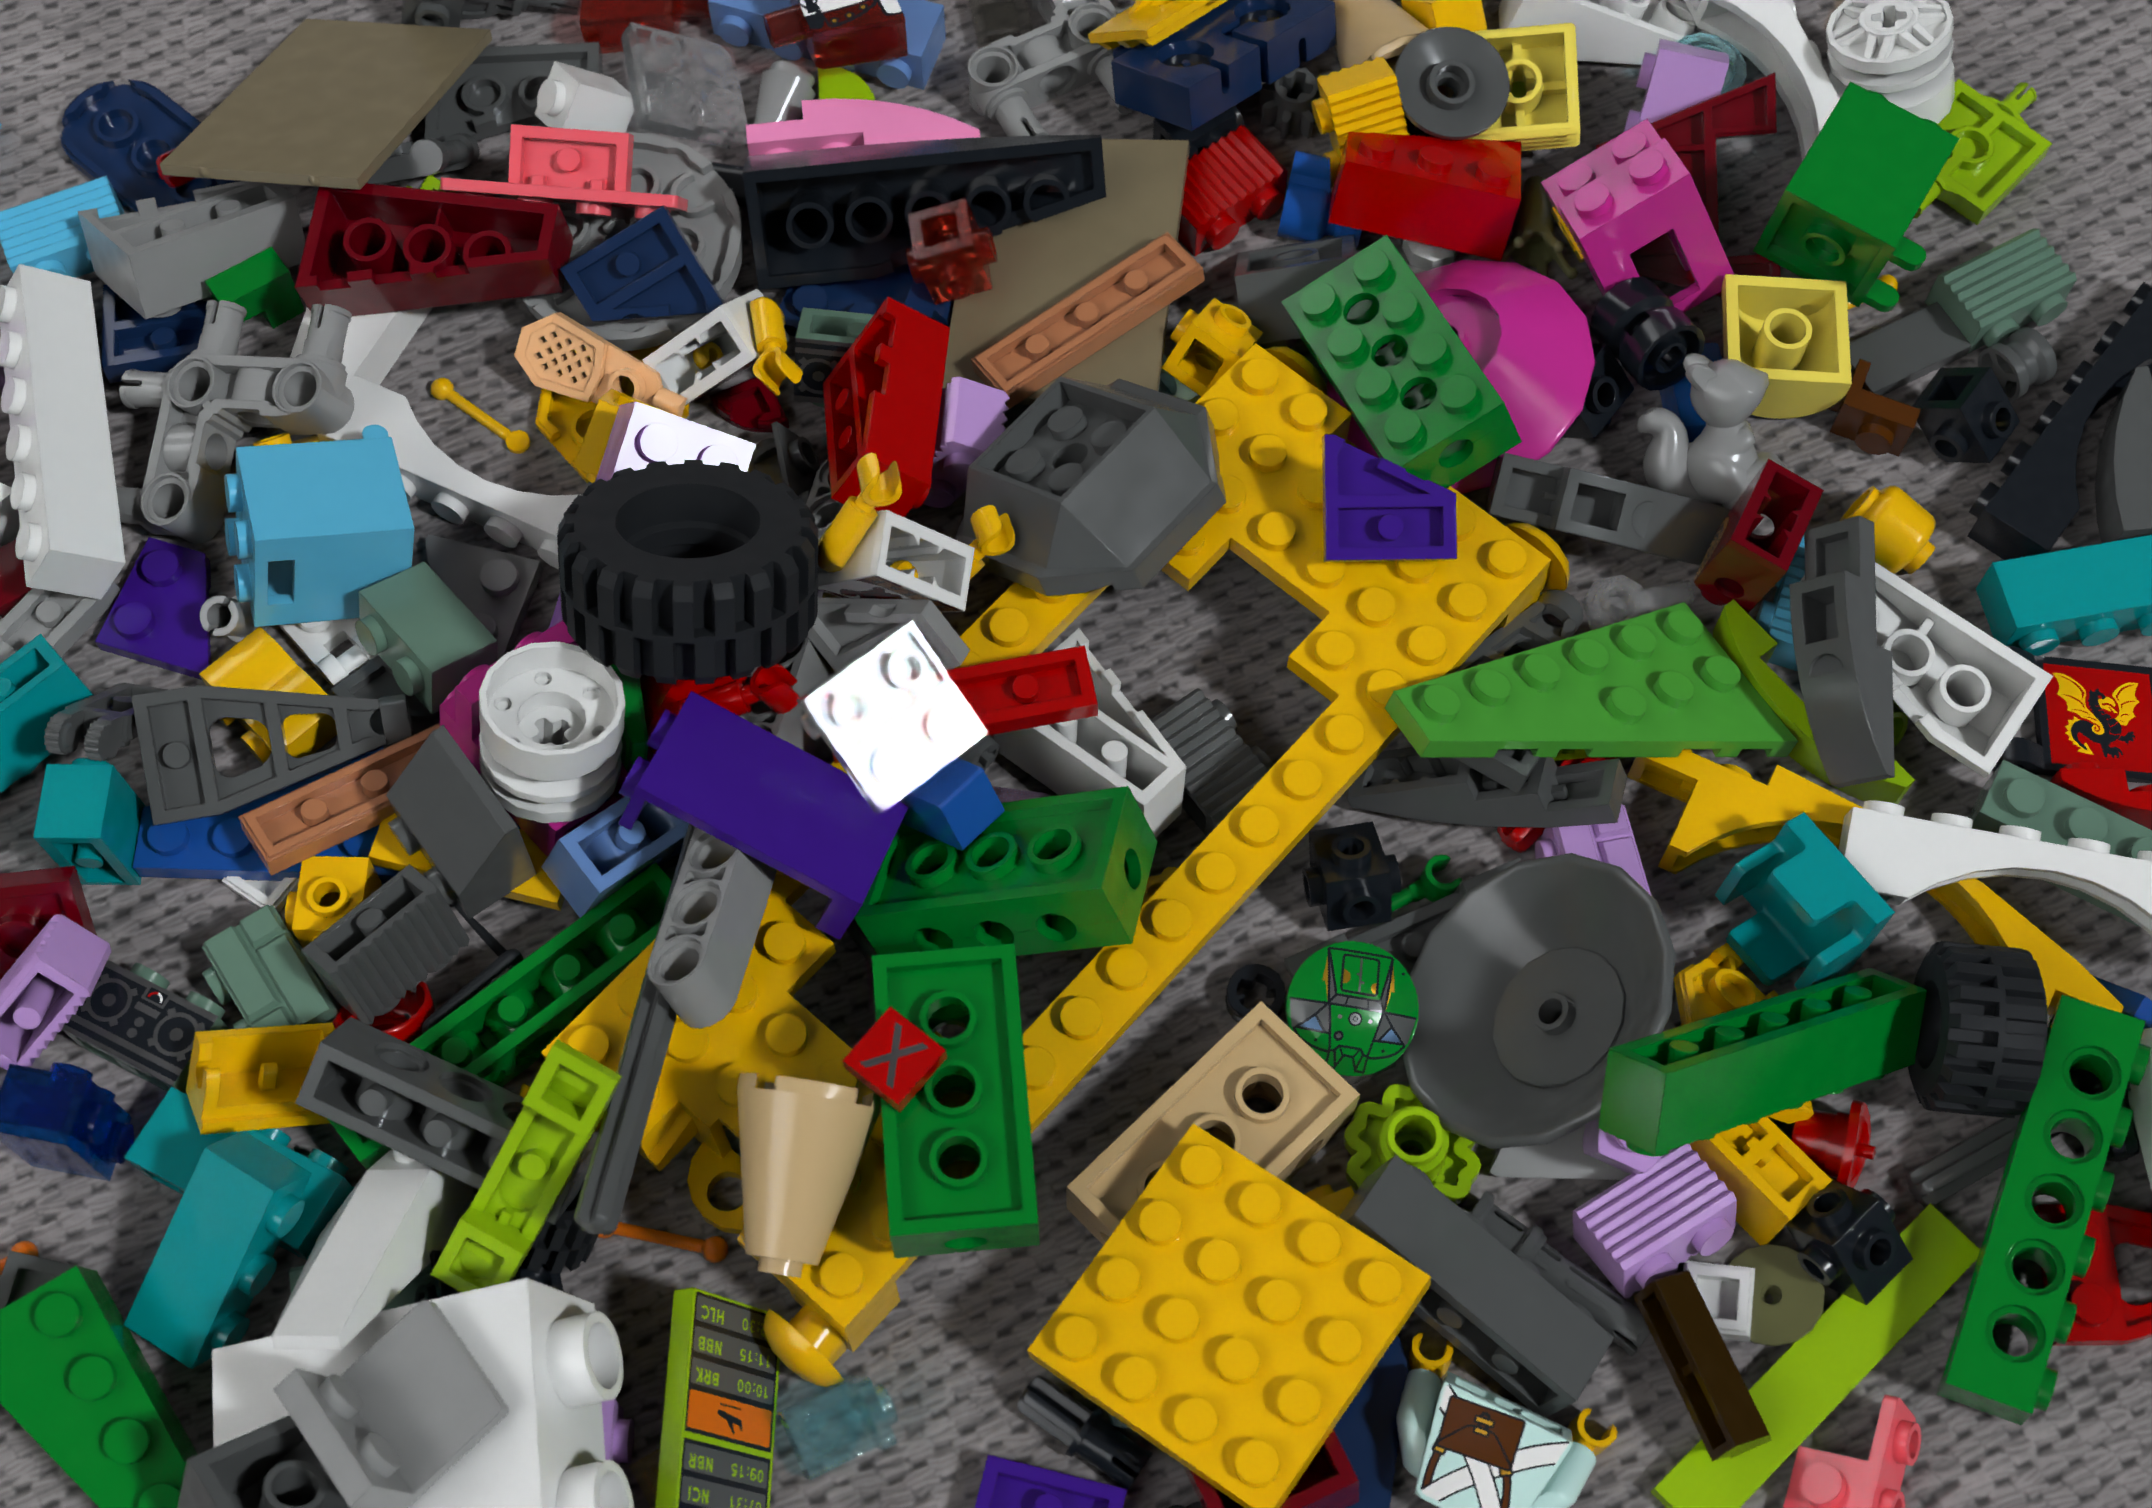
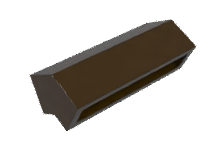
(1701, 1366)

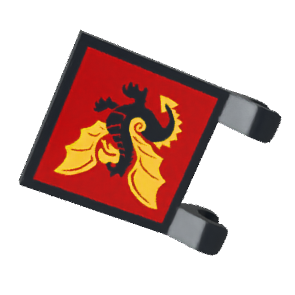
(2091, 716)

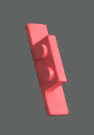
(570, 168)
(1842, 1481)

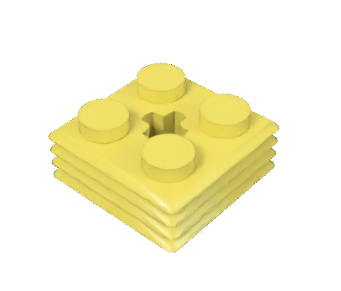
(1547, 65)

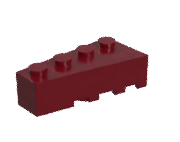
(428, 249)

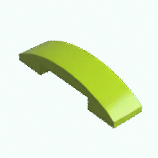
(1750, 650)
(528, 1171)

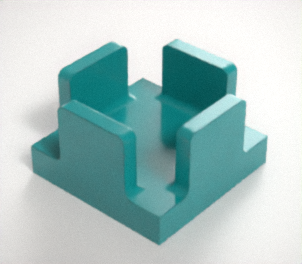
(1807, 905)

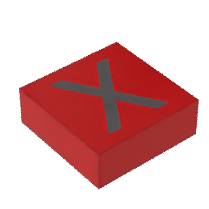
(895, 1059)

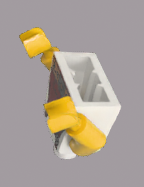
(724, 345)
(896, 558)

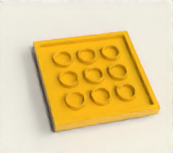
(1230, 1320)

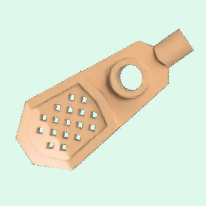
(603, 372)

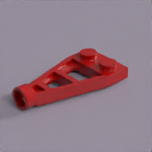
(2101, 1312)

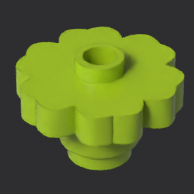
(1402, 1121)

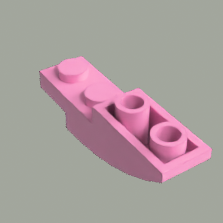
(853, 123)

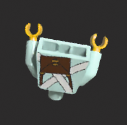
(1485, 1449)

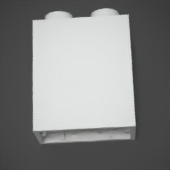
(541, 1353)

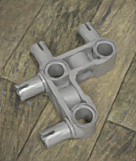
(1030, 68)
(216, 399)

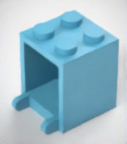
(316, 526)

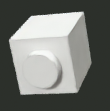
(583, 100)

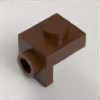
(1872, 420)

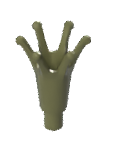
(1534, 232)

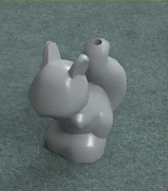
(1723, 456)

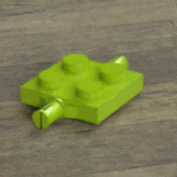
(1992, 151)

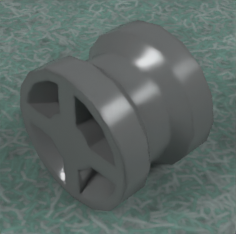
(2020, 362)

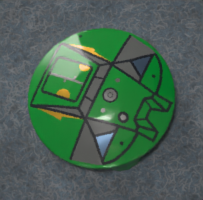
(1353, 1007)

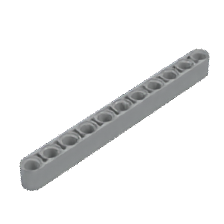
(719, 888)

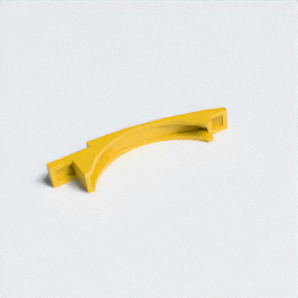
(1734, 811)

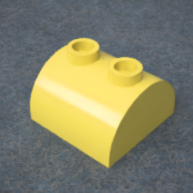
(1792, 333)

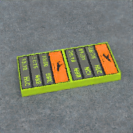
(717, 1406)

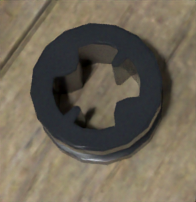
(1247, 978)

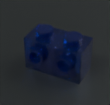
(63, 1121)

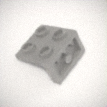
(396, 1412)

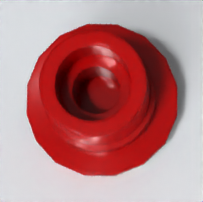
(1837, 1141)

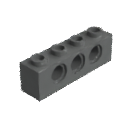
(417, 1105)

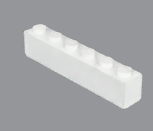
(58, 435)

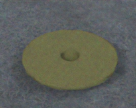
(1795, 1293)

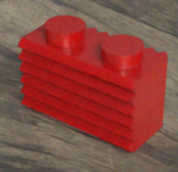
(1228, 189)

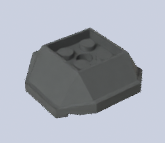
(1097, 486)

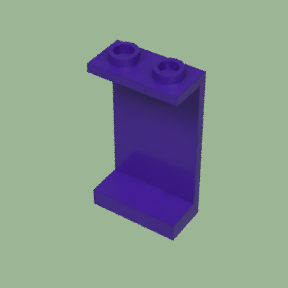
(765, 803)

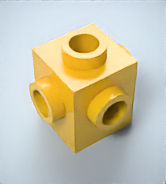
(1209, 344)
(327, 892)

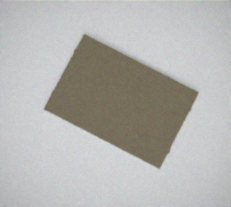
(328, 104)
(1064, 252)

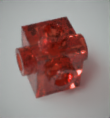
(950, 251)

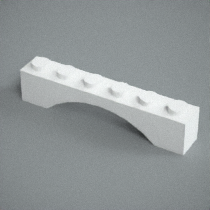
(1776, 44)
(452, 490)
(1915, 855)

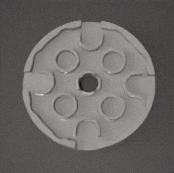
(709, 225)

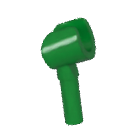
(1426, 885)

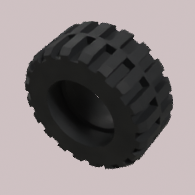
(688, 571)

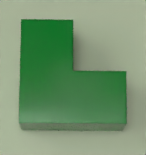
(259, 286)

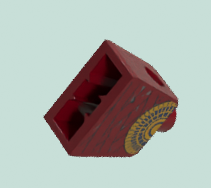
(1748, 564)

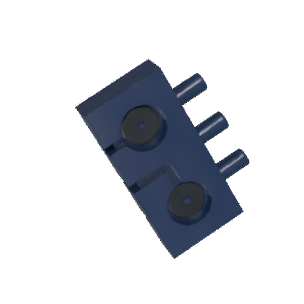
(1221, 58)

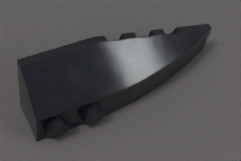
(848, 207)

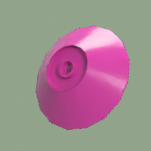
(1525, 341)

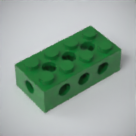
(1452, 415)
(1038, 877)
(992, 1130)

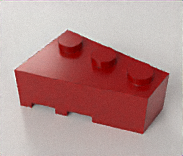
(1430, 190)
(887, 403)

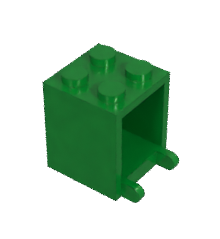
(1858, 197)

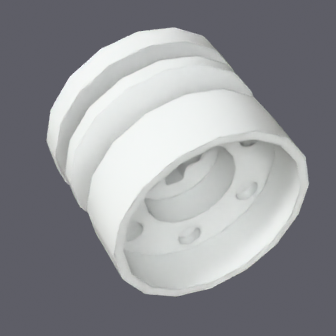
(1895, 51)
(551, 731)

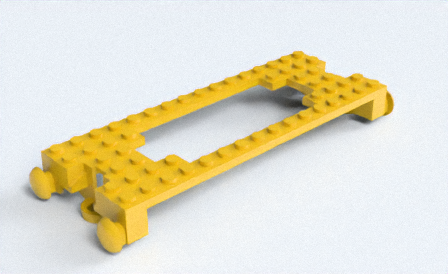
(1377, 634)

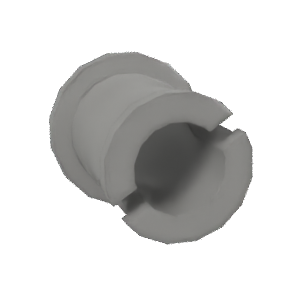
(227, 617)

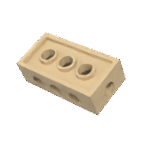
(1251, 1061)

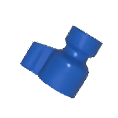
(1308, 201)

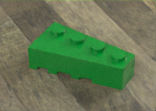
(90, 1394)

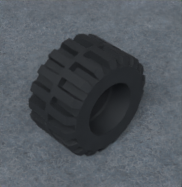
(1979, 1030)

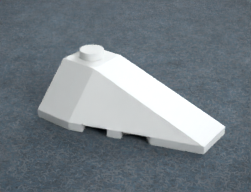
(1607, 28)
(1953, 677)
(371, 1251)

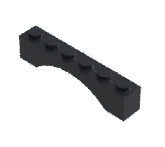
(2041, 489)

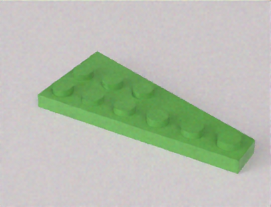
(1612, 691)

